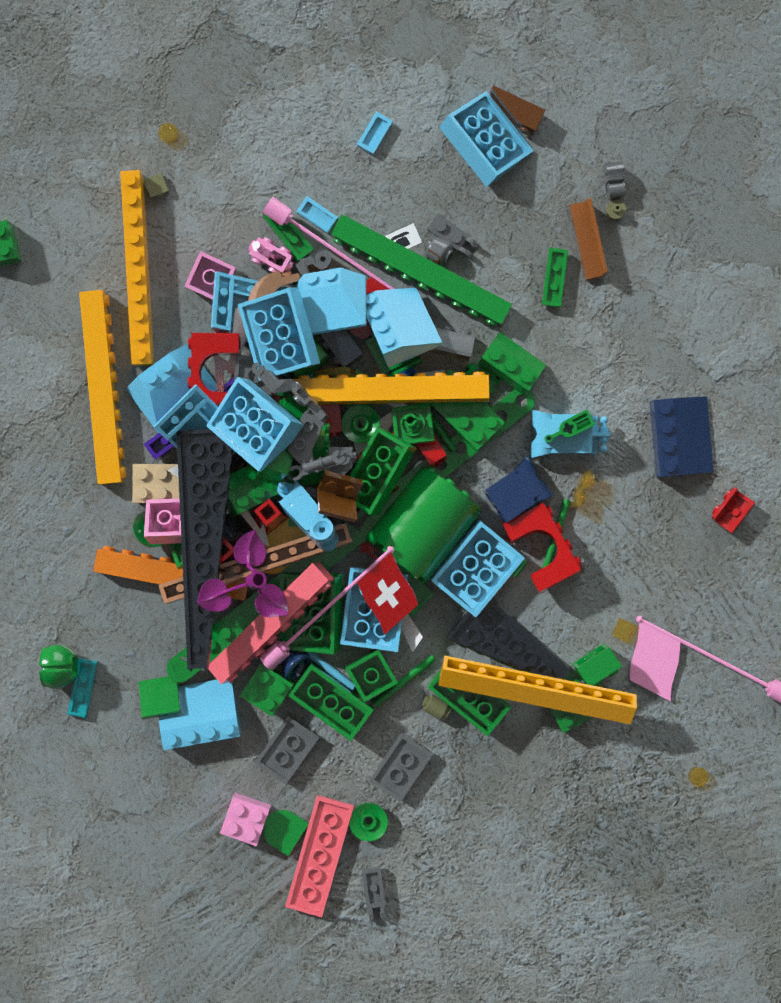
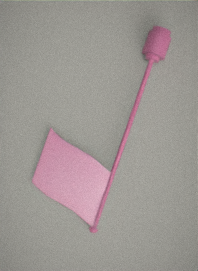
(658, 657)

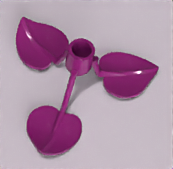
(247, 551)

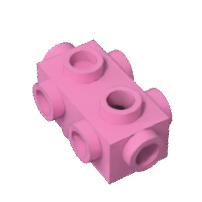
(266, 253)

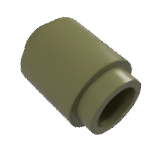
(436, 707)

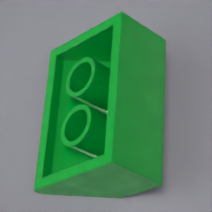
(512, 363)

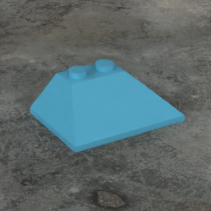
(227, 293)
(333, 299)
(165, 384)
(189, 413)

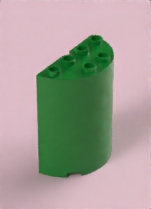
(425, 523)

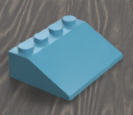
(485, 138)
(400, 324)
(279, 331)
(253, 424)
(477, 568)
(361, 625)
(206, 715)

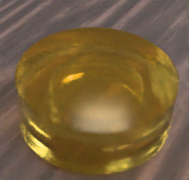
(168, 133)
(698, 776)

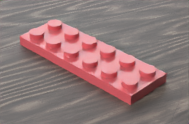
(319, 856)

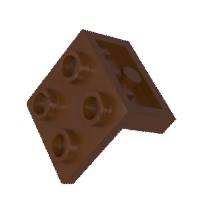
(338, 495)

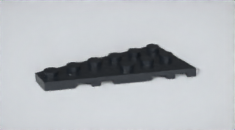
(506, 640)

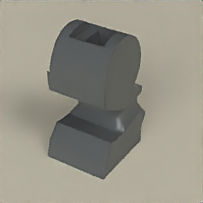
(615, 182)
(321, 262)

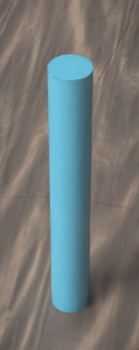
(331, 670)

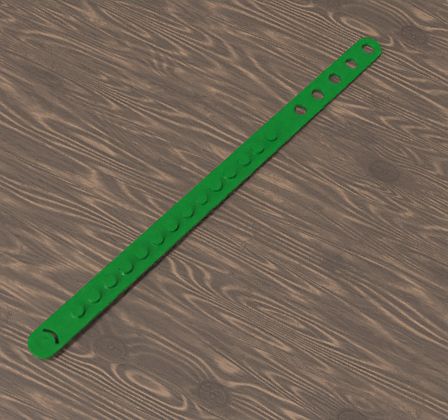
(241, 617)

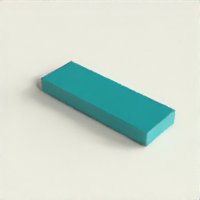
(82, 688)

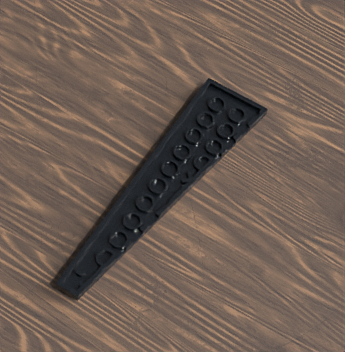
(203, 498)

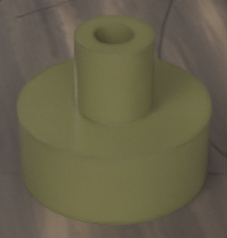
(611, 211)

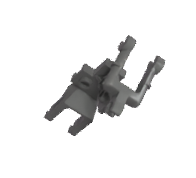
(313, 422)

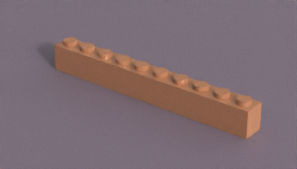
(275, 558)

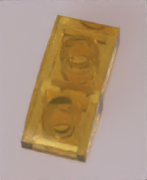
(585, 482)

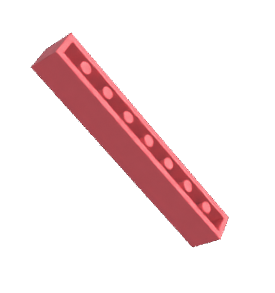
(264, 630)

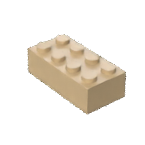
(154, 482)

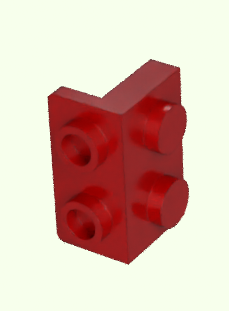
(732, 510)

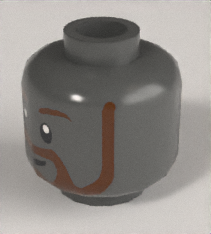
(439, 251)

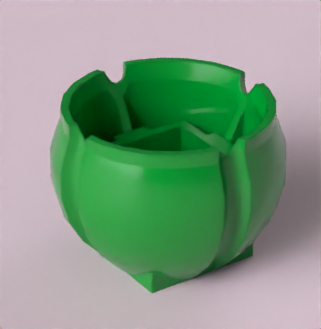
(58, 666)

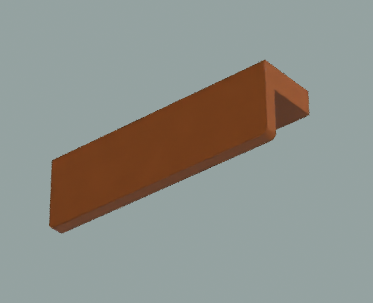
(588, 239)

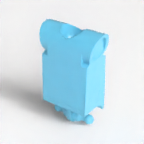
(582, 443)
(305, 515)

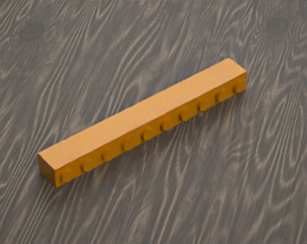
(137, 268)
(102, 387)
(397, 389)
(538, 690)

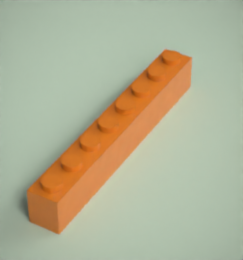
(147, 569)

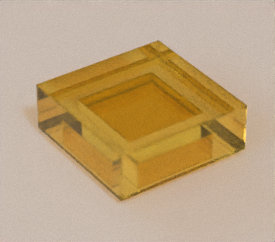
(624, 630)

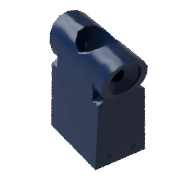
(517, 491)

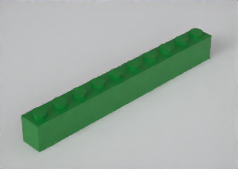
(420, 270)

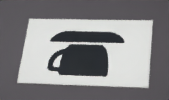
(406, 236)

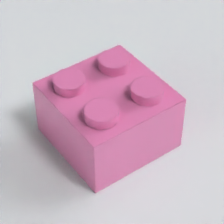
(203, 274)
(163, 521)
(245, 819)

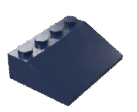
(681, 436)

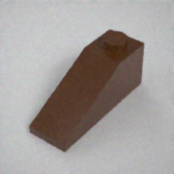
(521, 112)

